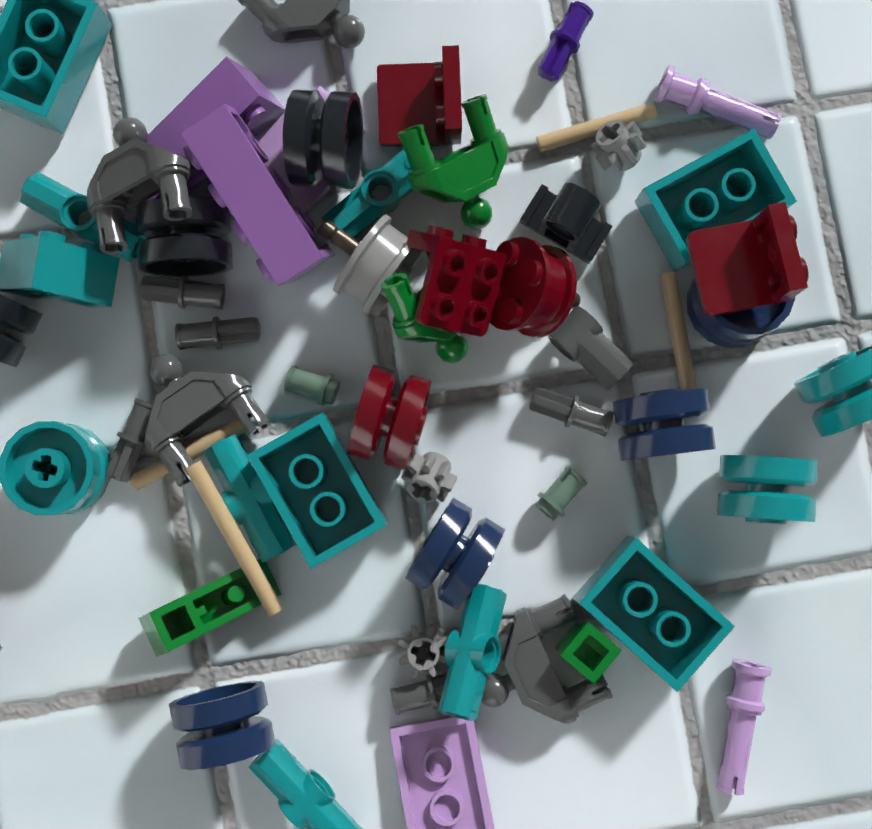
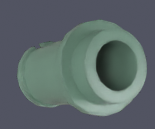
(312, 385)
(560, 493)

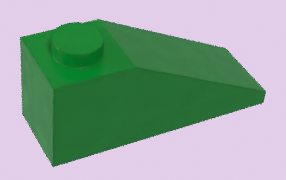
(202, 610)

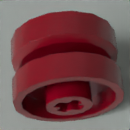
(393, 418)

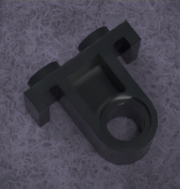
(567, 220)

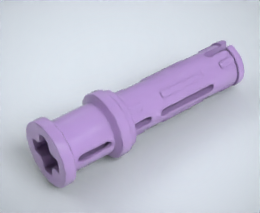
(699, 97)
(744, 706)

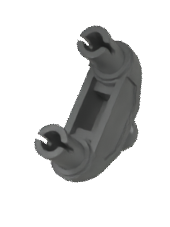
(307, 20)
(131, 177)
(190, 404)
(532, 671)

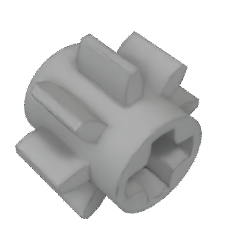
(618, 145)
(429, 477)
(429, 660)

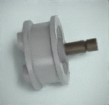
(371, 261)

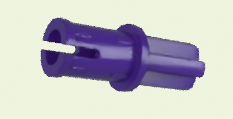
(565, 41)

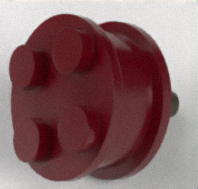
(534, 288)

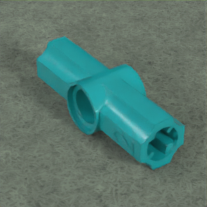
(66, 206)
(359, 210)
(248, 498)
(472, 653)
(301, 793)

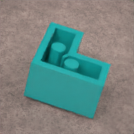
(58, 270)

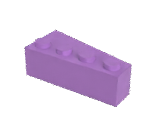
(225, 84)
(254, 196)

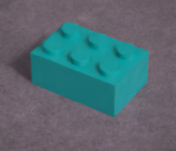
(48, 57)
(712, 192)
(317, 489)
(653, 612)

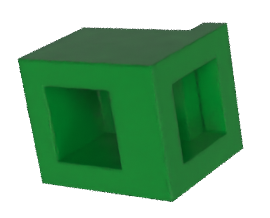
(587, 650)

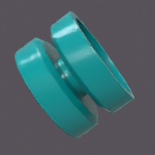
(848, 384)
(31, 461)
(767, 488)

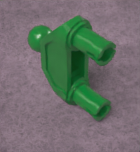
(464, 172)
(449, 345)

